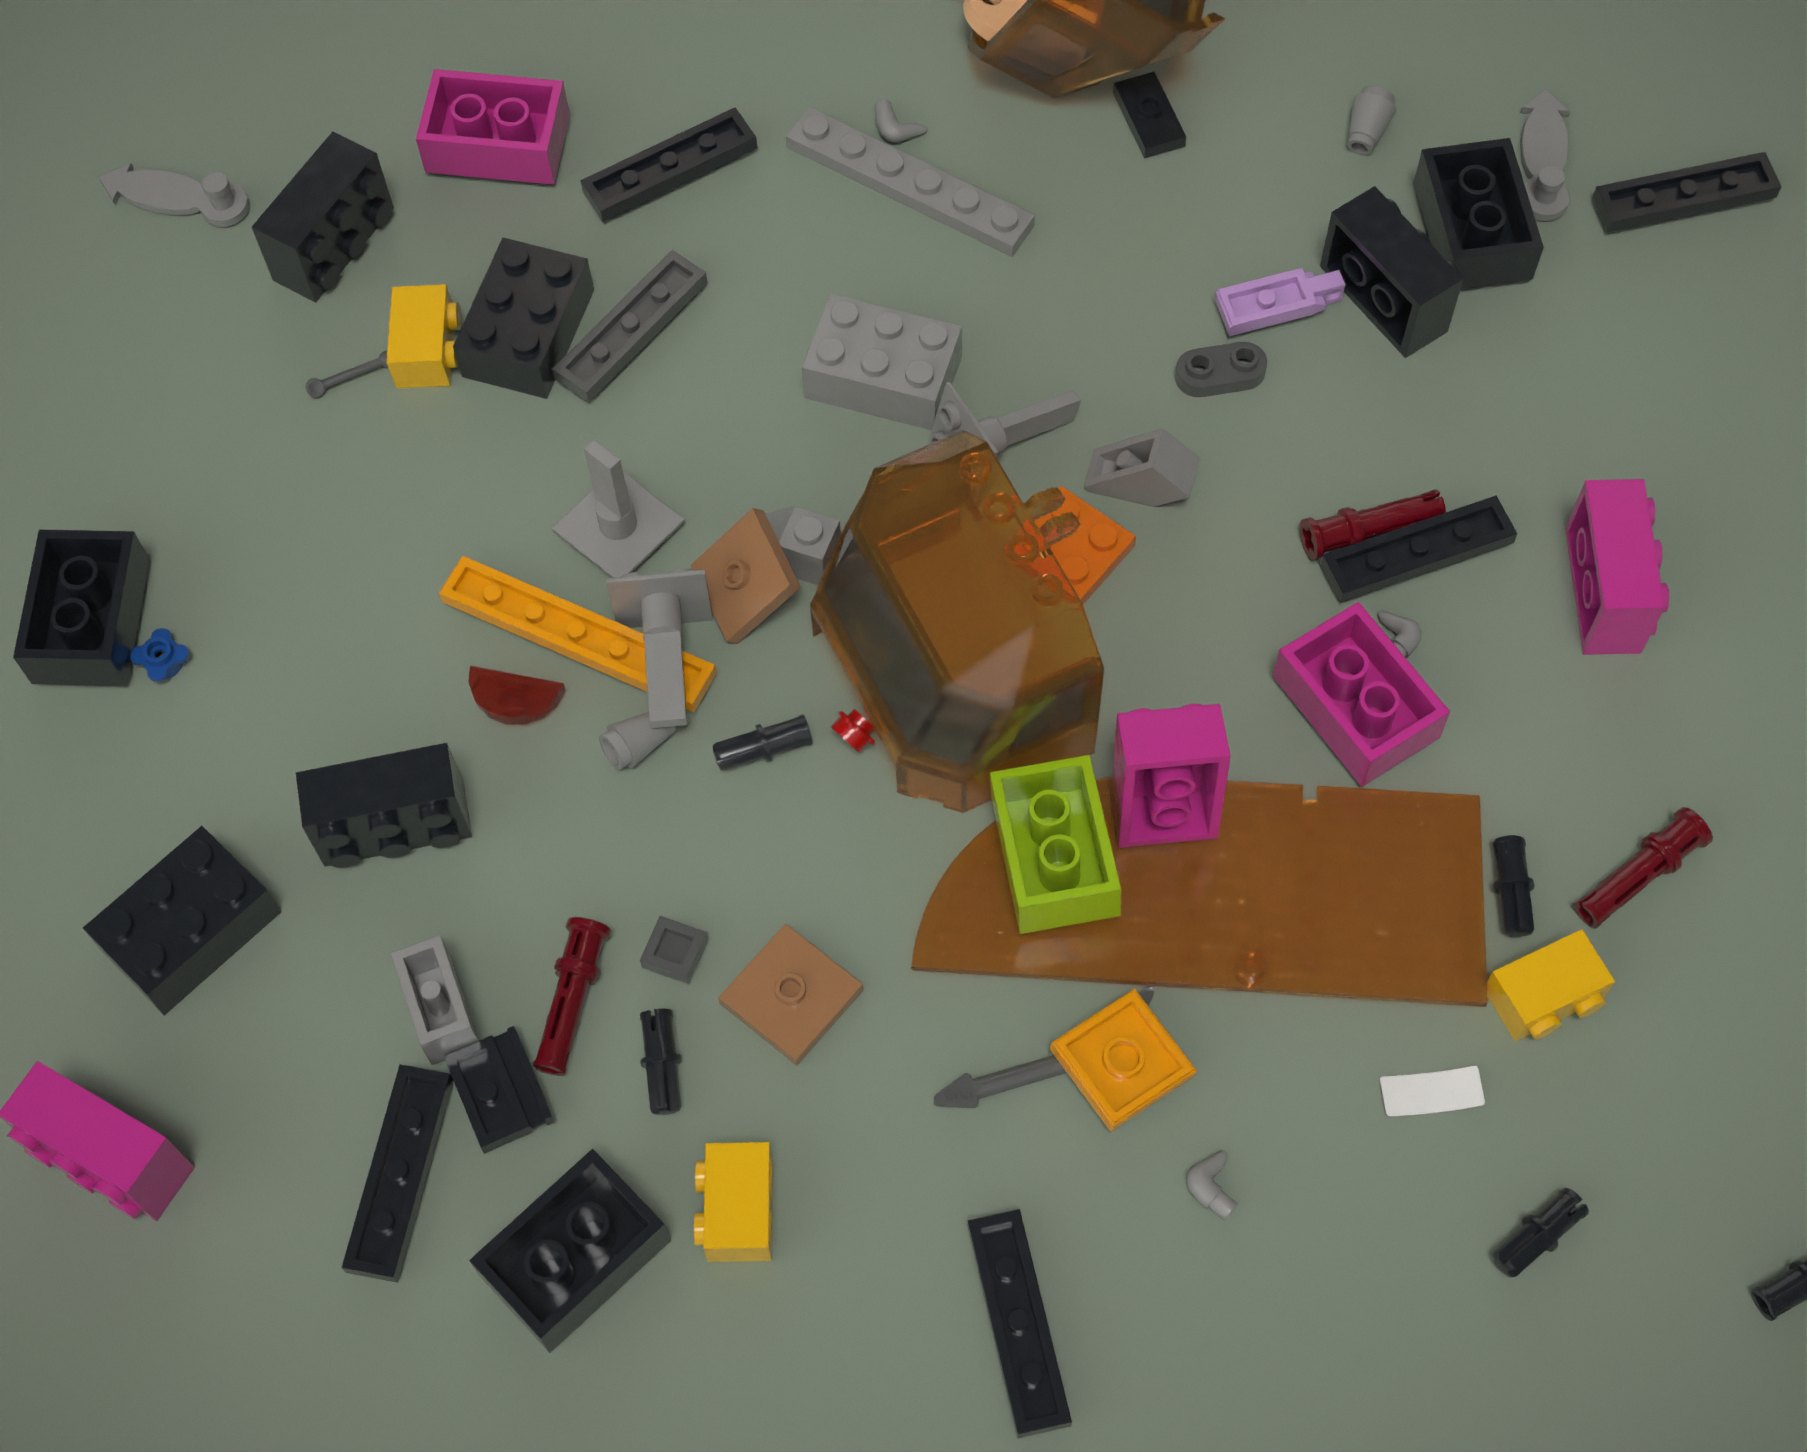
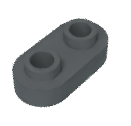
(1222, 371)

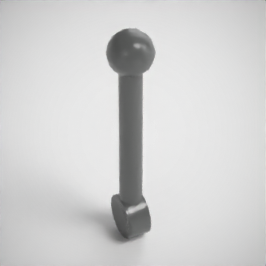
(316, 387)

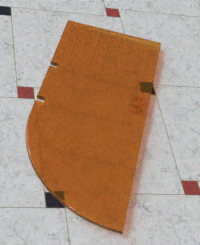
(1290, 899)

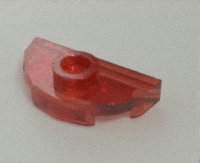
(513, 697)

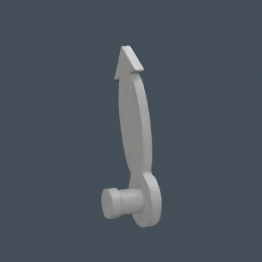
(1545, 156)
(177, 194)

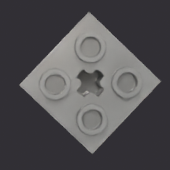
(1007, 429)
(616, 520)
(660, 606)

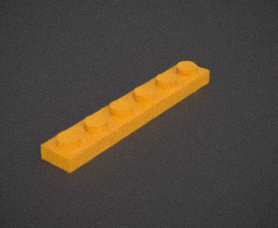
(563, 627)

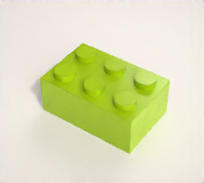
(1055, 844)

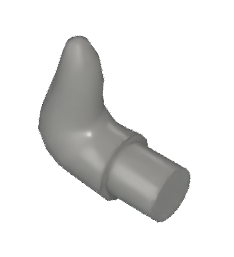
(891, 128)
(1407, 631)
(1205, 1190)

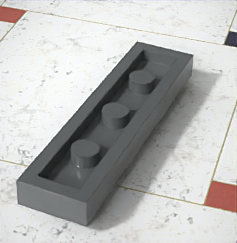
(630, 326)

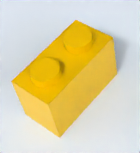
(422, 336)
(1550, 986)
(736, 1202)

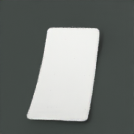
(1432, 1092)

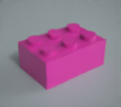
(493, 126)
(1615, 566)
(1360, 693)
(1169, 774)
(94, 1143)

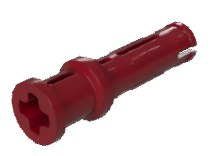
(1355, 526)
(1658, 855)
(576, 972)

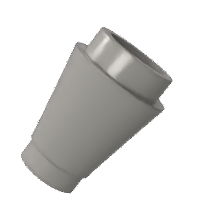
(1369, 118)
(632, 740)

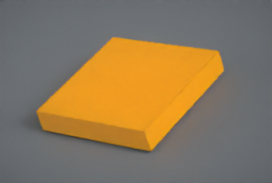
(1122, 1060)

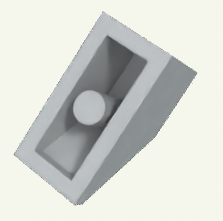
(1143, 469)
(805, 539)

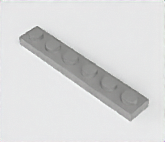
(910, 181)

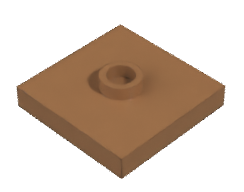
(746, 575)
(791, 994)

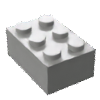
(881, 361)

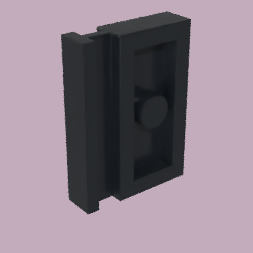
(498, 1089)

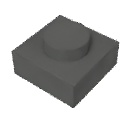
(674, 949)

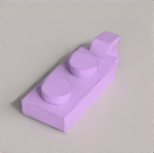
(1277, 299)

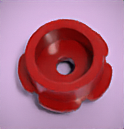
(854, 729)

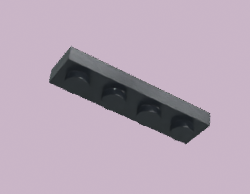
(669, 164)
(1686, 192)
(1418, 548)
(397, 1173)
(1019, 1324)

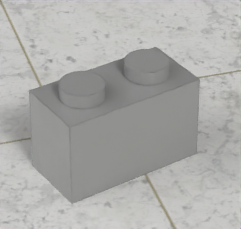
(434, 998)

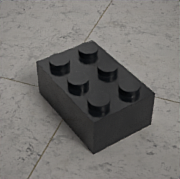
(1479, 211)
(323, 217)
(1391, 271)
(524, 317)
(82, 607)
(383, 805)
(182, 920)
(571, 1250)

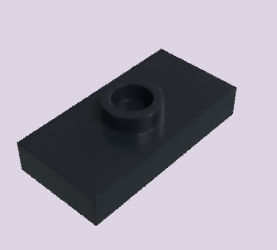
(1149, 114)

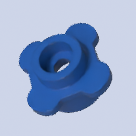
(165, 666)

